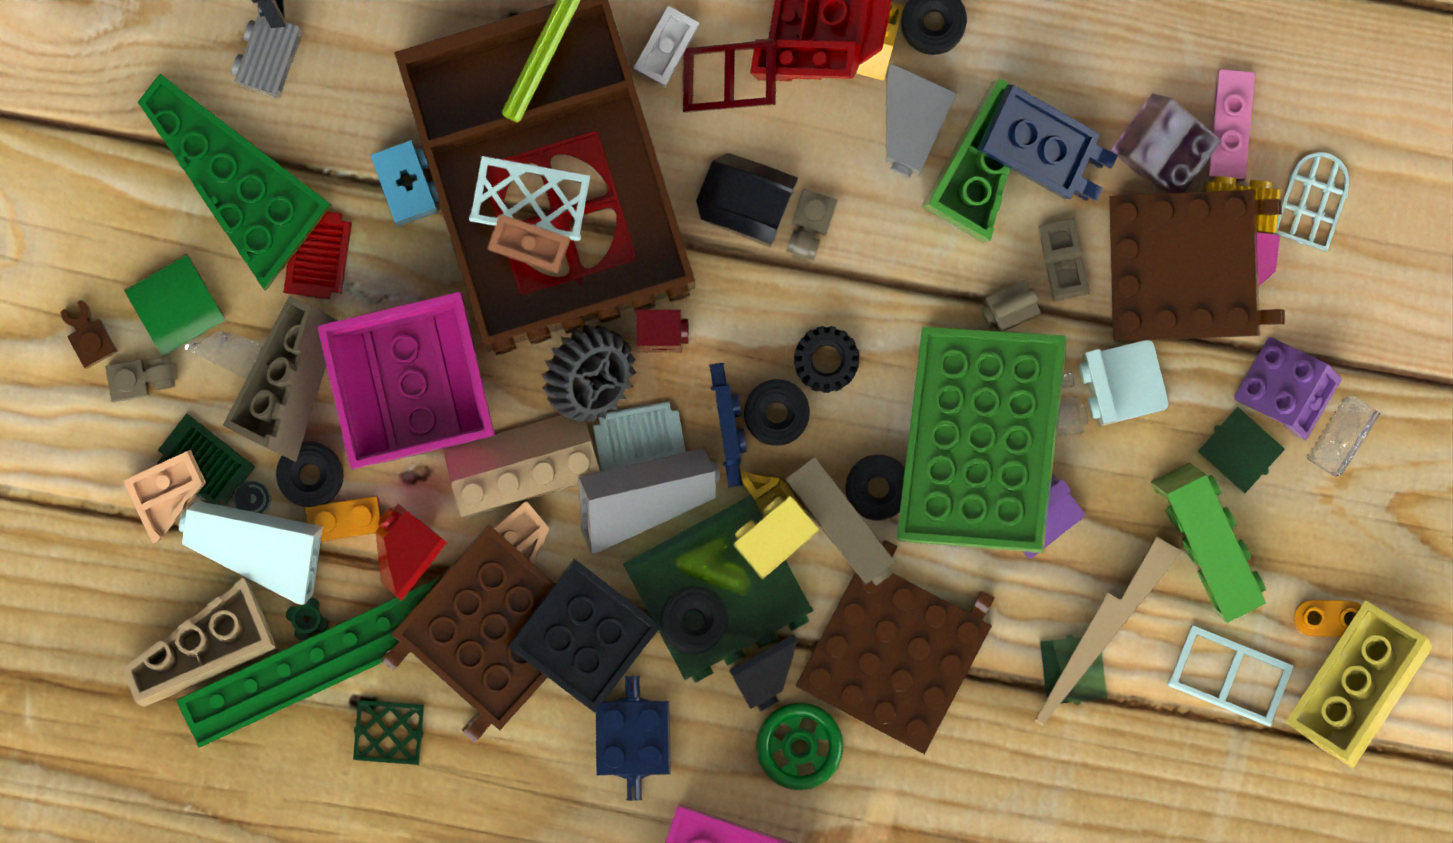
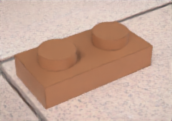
(529, 243)

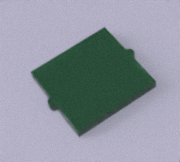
(1241, 450)
(1055, 657)

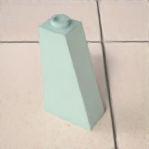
(258, 546)

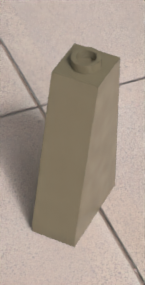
(841, 522)

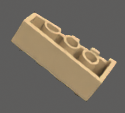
(209, 644)

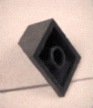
(765, 674)

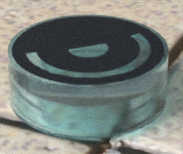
(252, 497)

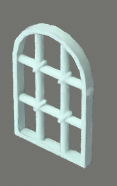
(1301, 209)

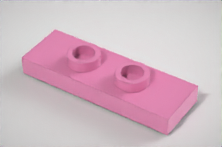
(1232, 123)

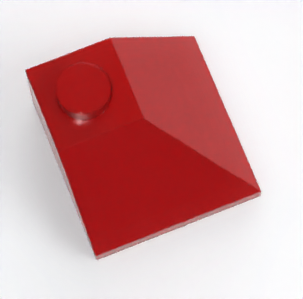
(404, 549)

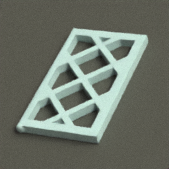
(516, 170)

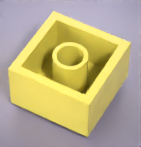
(775, 536)

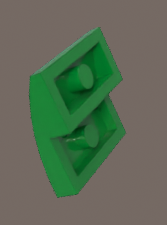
(174, 304)

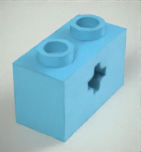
(391, 167)

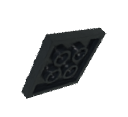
(584, 635)

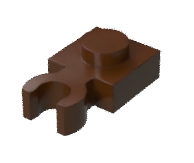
(90, 339)

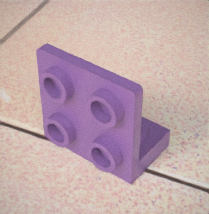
(1288, 387)

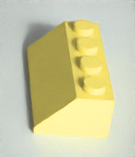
(1359, 683)

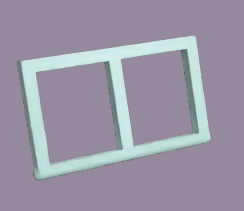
(1240, 651)

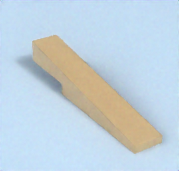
(1108, 621)

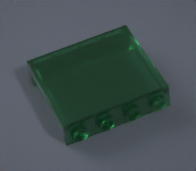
(751, 618)

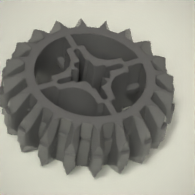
(589, 373)

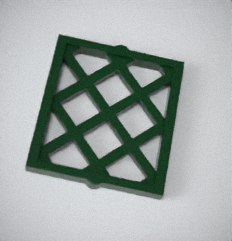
(417, 734)

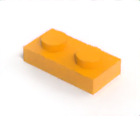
(346, 518)

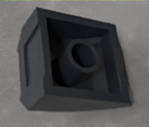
(745, 197)

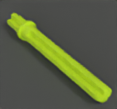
(539, 59)

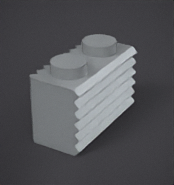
(266, 57)

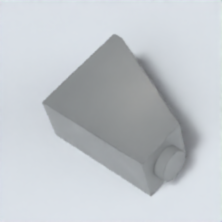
(913, 119)

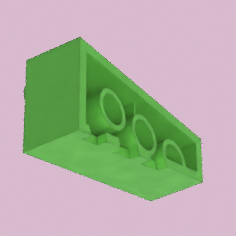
(971, 183)
(1211, 541)

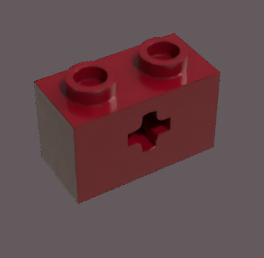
(661, 331)

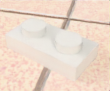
(666, 46)

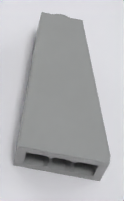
(643, 495)

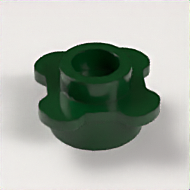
(297, 614)

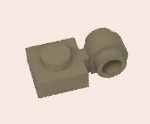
(813, 215)
(130, 379)

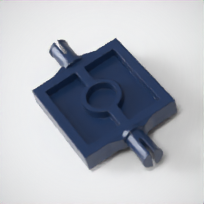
(728, 410)
(633, 738)

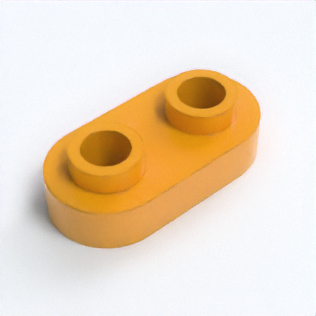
(1331, 617)

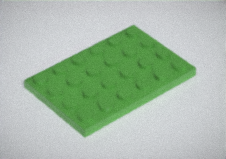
(982, 439)

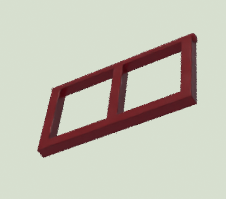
(729, 71)

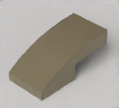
(1063, 259)

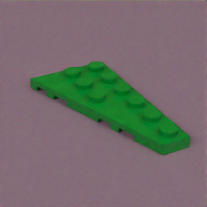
(248, 193)

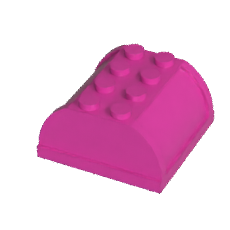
(406, 381)

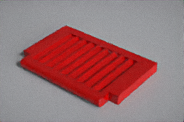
(320, 260)

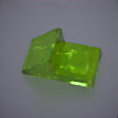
(704, 565)

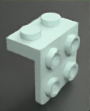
(1123, 382)

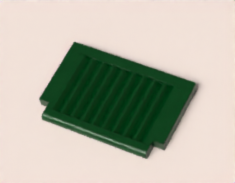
(217, 461)

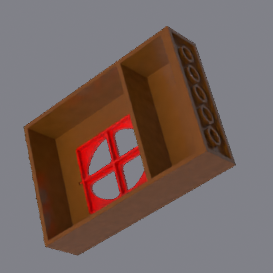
(578, 110)

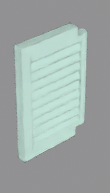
(638, 435)

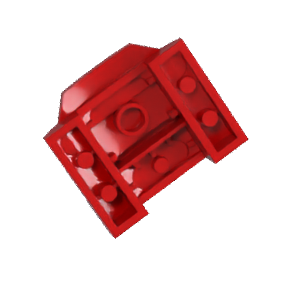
(823, 38)

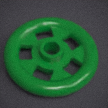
(788, 775)

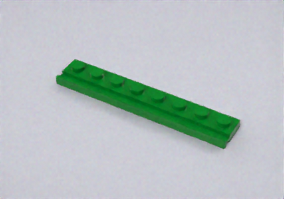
(296, 671)

